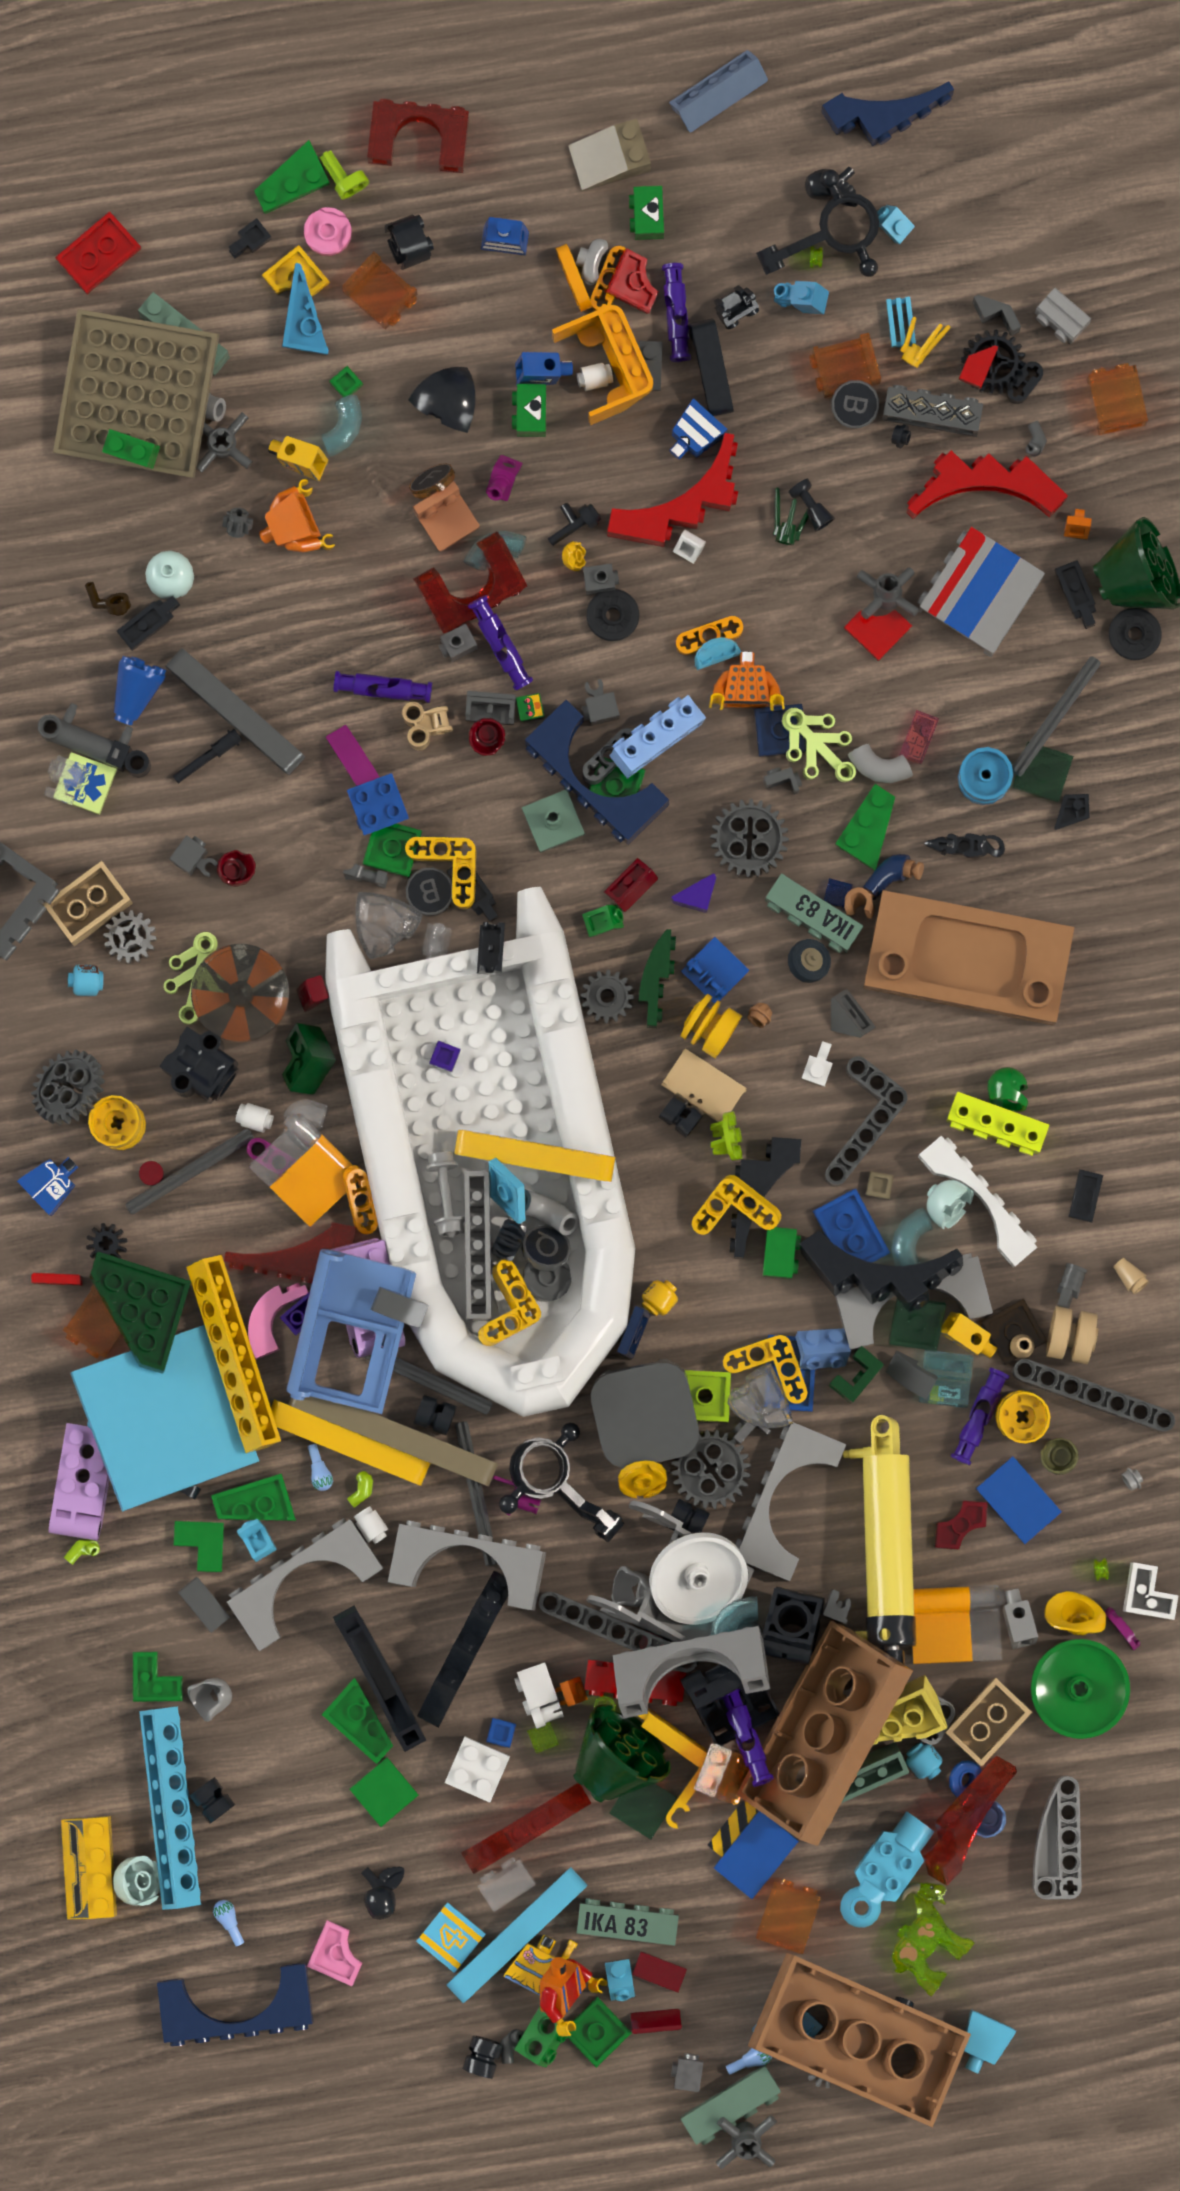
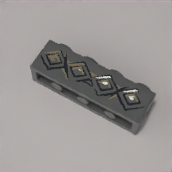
(932, 411)

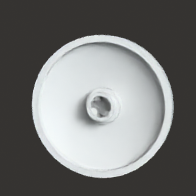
(697, 1577)

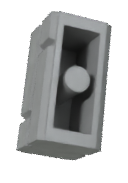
(1062, 316)

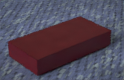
(659, 1971)

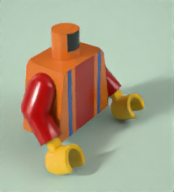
(562, 1987)

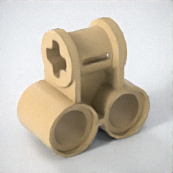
(426, 723)

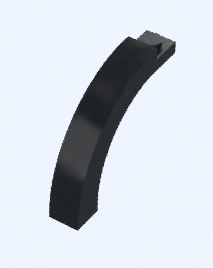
(380, 1678)

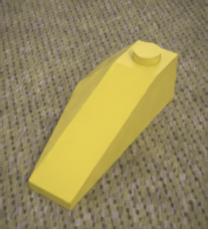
(914, 1713)

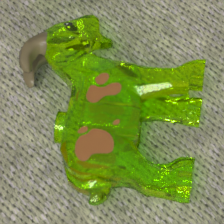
(924, 1935)

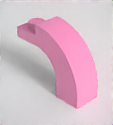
(263, 1314)

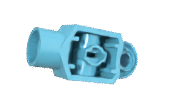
(886, 1869)

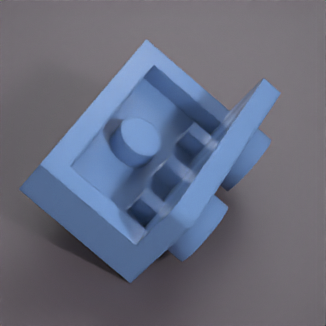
(823, 1348)

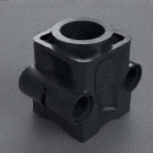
(208, 1070)
(792, 1608)

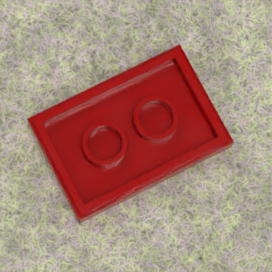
(98, 253)

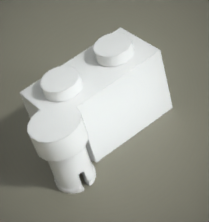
(539, 1693)

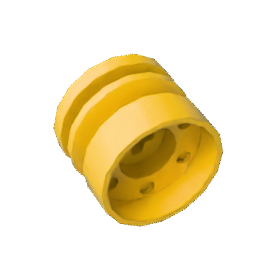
(710, 1026)
(104, 1117)
(1037, 1416)

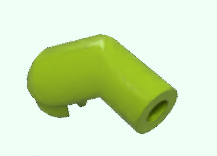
(364, 1489)
(82, 1547)

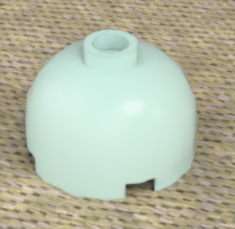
(169, 575)
(947, 1202)
(137, 1881)

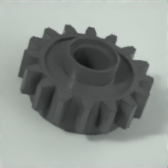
(600, 985)

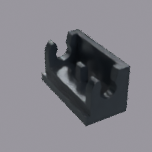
(491, 948)

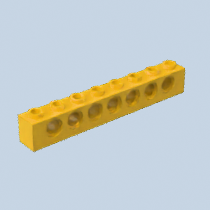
(233, 1354)

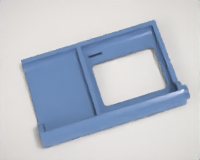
(344, 1293)

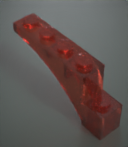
(297, 1260)
(962, 1819)
(526, 1828)

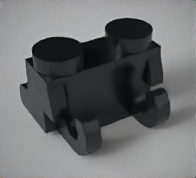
(735, 306)

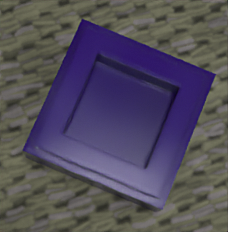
(445, 1056)

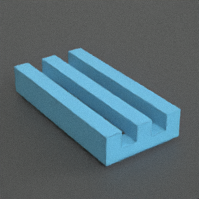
(898, 302)

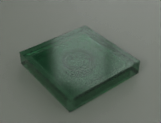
(1045, 774)
(918, 1328)
(644, 1809)

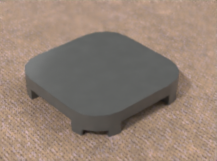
(645, 1413)

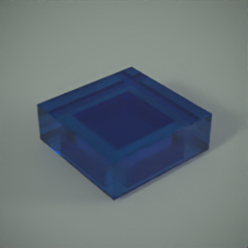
(836, 892)

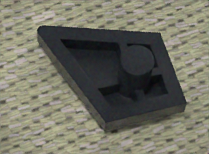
(1073, 810)

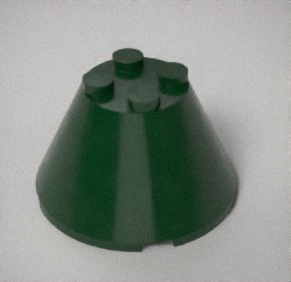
(1139, 570)
(618, 1756)

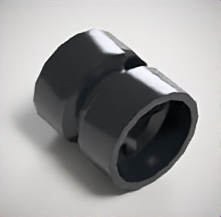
(675, 1108)
(435, 1415)
(692, 1519)
(212, 1800)
(482, 2056)

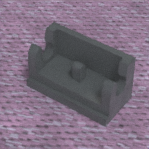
(490, 705)
(835, 1611)

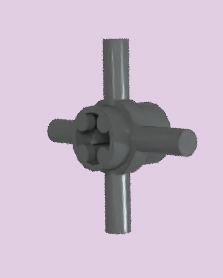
(222, 451)
(887, 592)
(746, 2141)

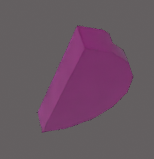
(1122, 1628)

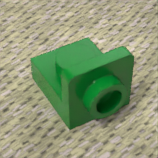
(603, 920)

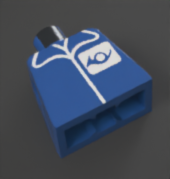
(49, 1184)

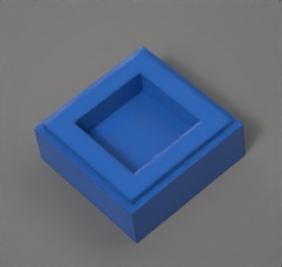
(501, 1732)

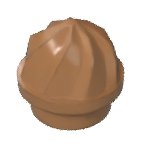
(760, 1015)

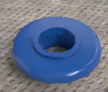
(958, 1772)

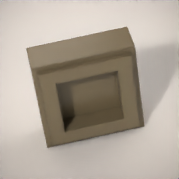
(879, 1185)

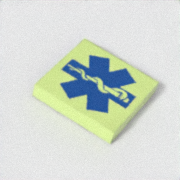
(94, 786)

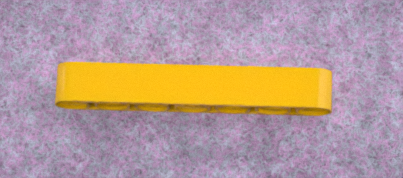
(535, 1155)
(349, 1443)

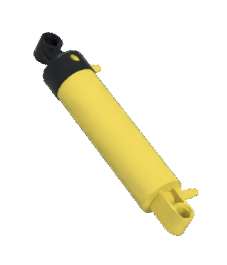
(887, 1541)

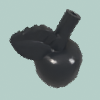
(817, 191)
(381, 1899)

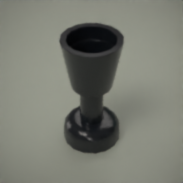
(817, 513)

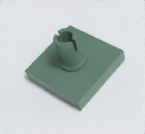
(553, 821)

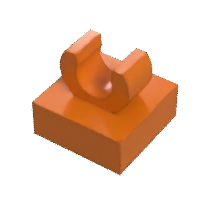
(1077, 525)
(572, 1691)

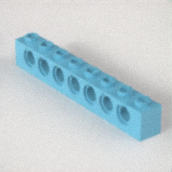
(170, 1808)

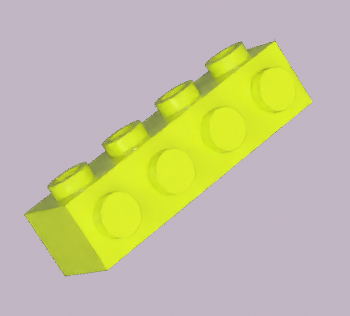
(997, 1123)

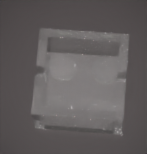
(506, 1884)

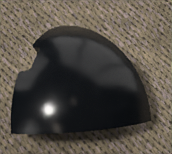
(448, 397)

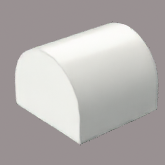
(689, 546)

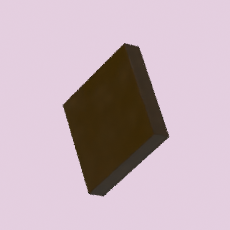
(1011, 1322)

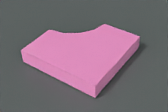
(334, 1956)

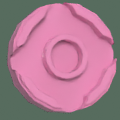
(327, 231)

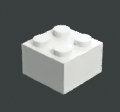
(477, 1769)

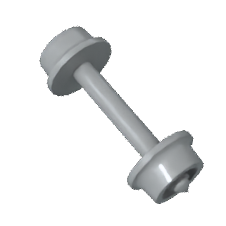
(450, 1224)

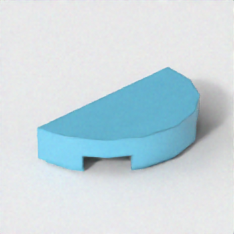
(716, 651)

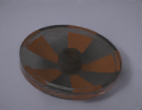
(240, 992)

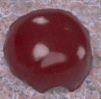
(486, 736)
(236, 868)

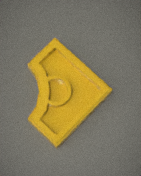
(281, 274)

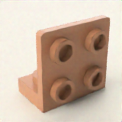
(446, 517)

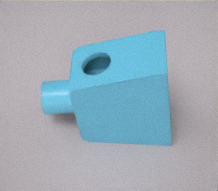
(986, 2041)

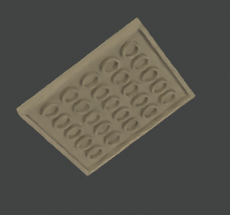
(139, 382)

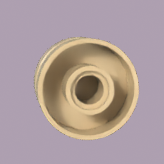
(1079, 1336)

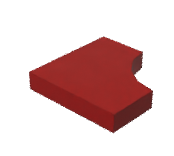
(631, 282)
(878, 633)

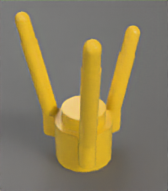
(915, 354)

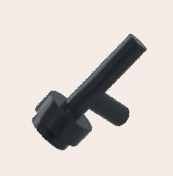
(588, 516)

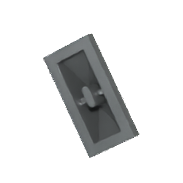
(848, 1016)

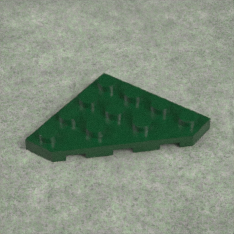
(143, 1306)

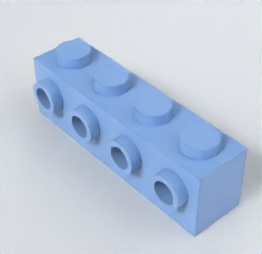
(657, 736)

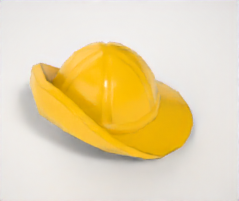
(1075, 1613)

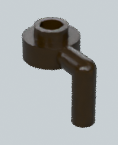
(116, 604)

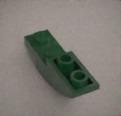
(657, 968)

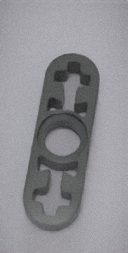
(593, 763)

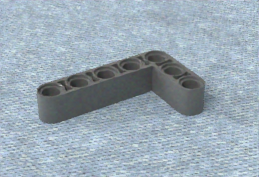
(869, 1123)

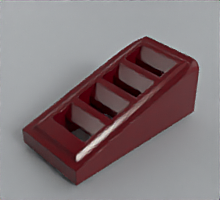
(312, 993)

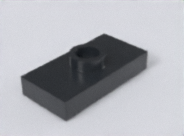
(1085, 1196)

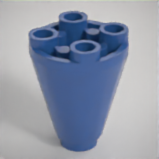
(135, 688)

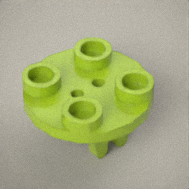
(730, 1137)

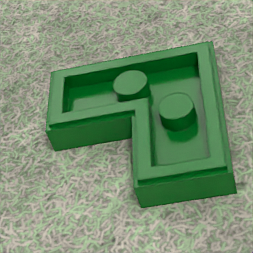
(208, 1539)
(150, 1686)

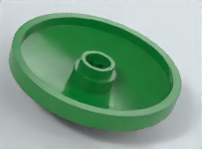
(1080, 1688)

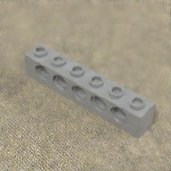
(477, 1246)

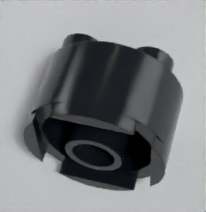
(408, 241)

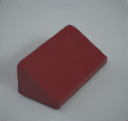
(631, 885)
(656, 2021)

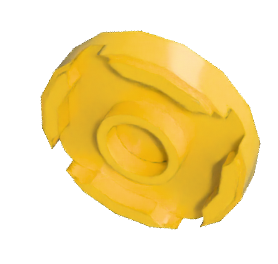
(642, 1479)

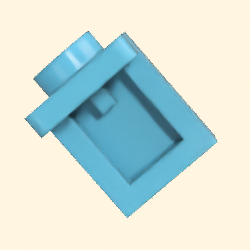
(894, 223)
(256, 1539)
(620, 1980)

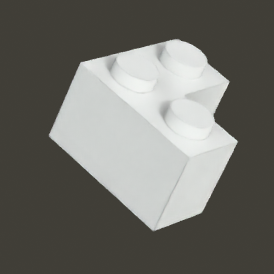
(1142, 1598)

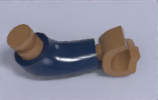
(890, 870)

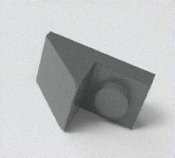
(653, 357)

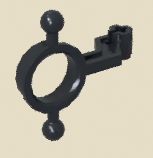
(772, 258)
(606, 1523)

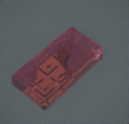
(919, 737)

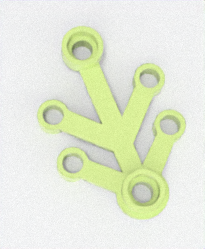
(815, 742)
(189, 974)

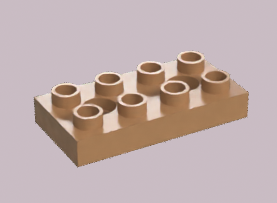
(826, 1732)
(859, 2039)

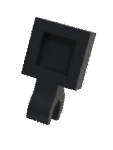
(252, 237)

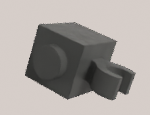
(600, 707)
(191, 855)

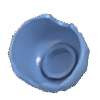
(993, 1821)

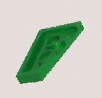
(292, 180)
(868, 827)
(257, 1500)
(358, 1722)

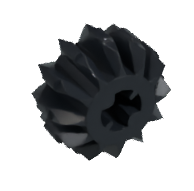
(100, 1238)
(508, 1240)

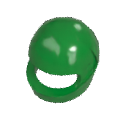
(1005, 1085)

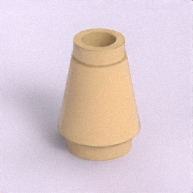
(1131, 1276)
(1015, 1346)

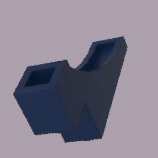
(882, 118)

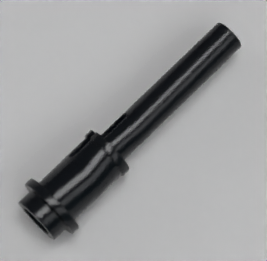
(218, 749)

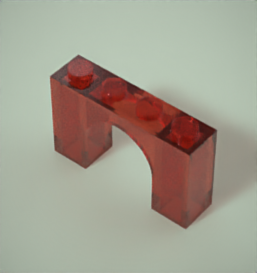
(391, 117)
(502, 582)

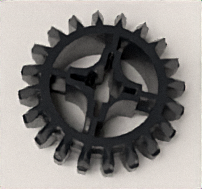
(1004, 362)

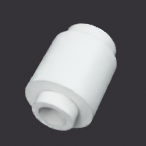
(594, 376)
(254, 1117)
(371, 1525)

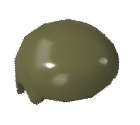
(1059, 1456)

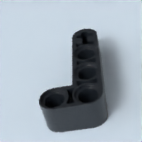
(711, 366)

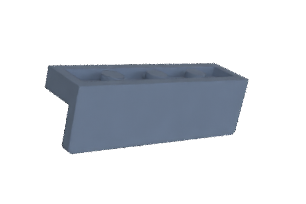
(719, 90)

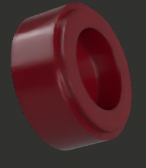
(151, 1173)

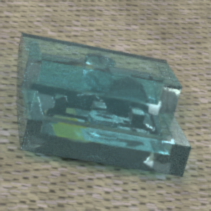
(953, 1378)

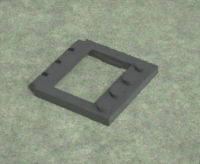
(31, 907)

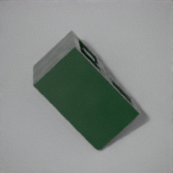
(310, 1059)

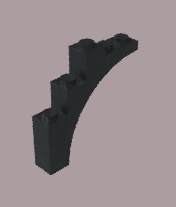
(877, 1281)
(464, 1650)

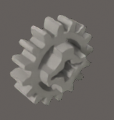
(135, 927)

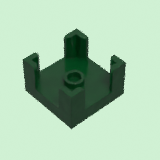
(862, 1378)

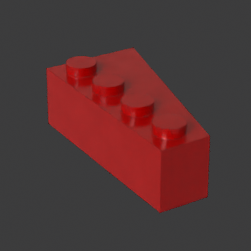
(601, 1679)

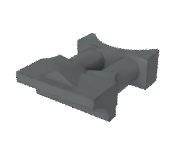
(360, 873)

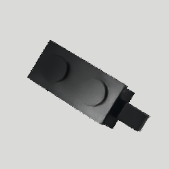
(1077, 592)
(148, 622)
(483, 897)

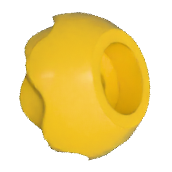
(573, 556)

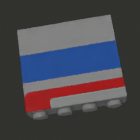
(981, 590)

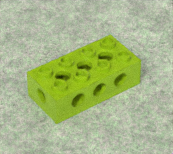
(719, 1385)

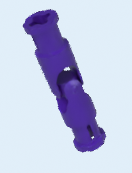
(675, 302)
(498, 638)
(387, 687)
(973, 1431)
(741, 1722)

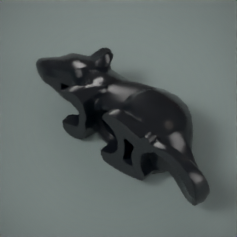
(969, 845)

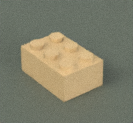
(88, 903)
(987, 1721)

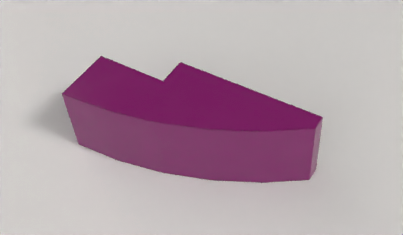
(352, 756)

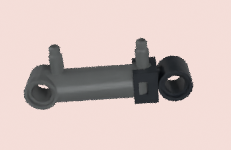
(113, 753)

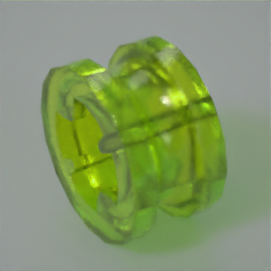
(816, 257)
(1100, 1569)
(604, 1699)

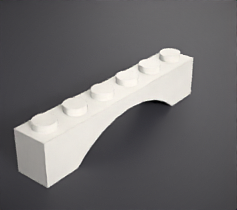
(1011, 1239)

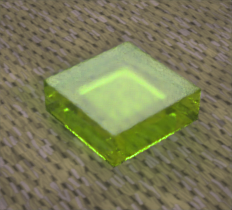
(543, 1738)

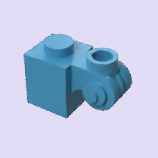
(804, 295)

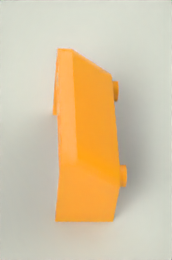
(611, 329)

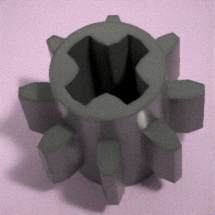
(237, 522)

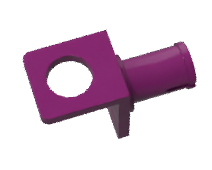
(502, 478)
(524, 1501)

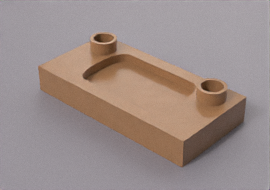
(968, 958)

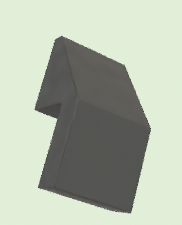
(990, 309)

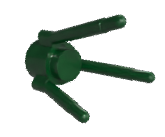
(786, 532)

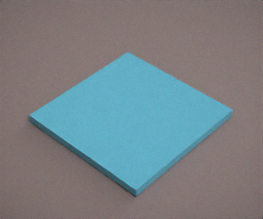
(165, 1427)

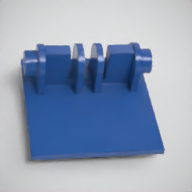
(377, 804)
(715, 970)

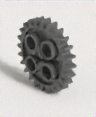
(770, 839)
(63, 1103)
(729, 1456)

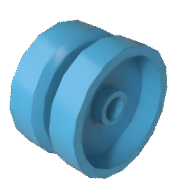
(983, 790)

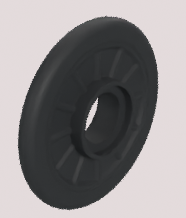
(1145, 623)
(616, 629)

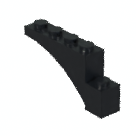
(761, 1177)

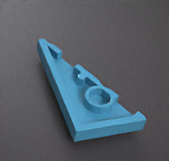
(302, 324)

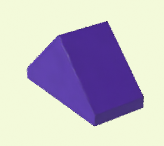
(697, 895)

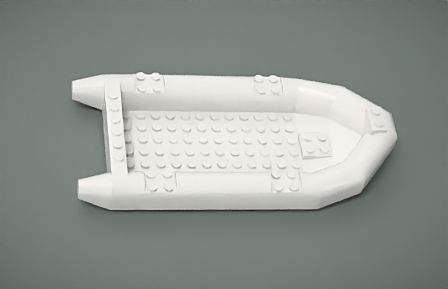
(519, 1077)

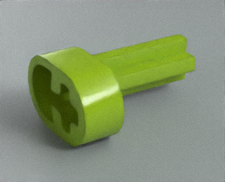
(346, 185)

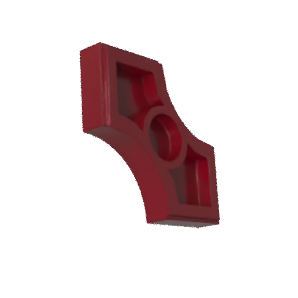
(951, 1533)

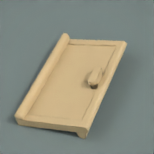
(709, 1088)

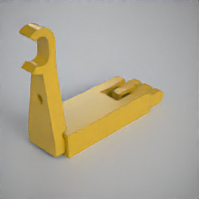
(683, 1745)

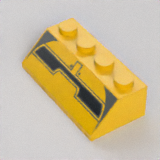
(88, 1867)

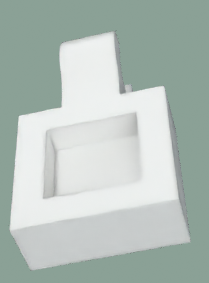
(818, 1068)

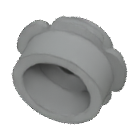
(1132, 1479)

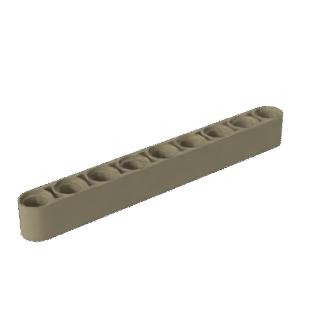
(401, 1438)

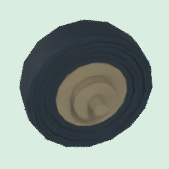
(809, 960)

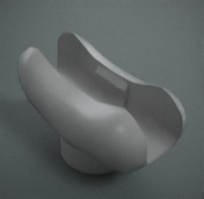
(590, 259)

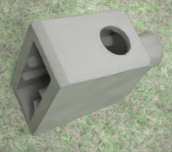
(1020, 1630)

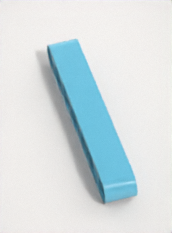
(517, 1935)

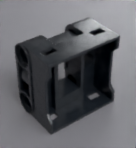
(712, 1712)

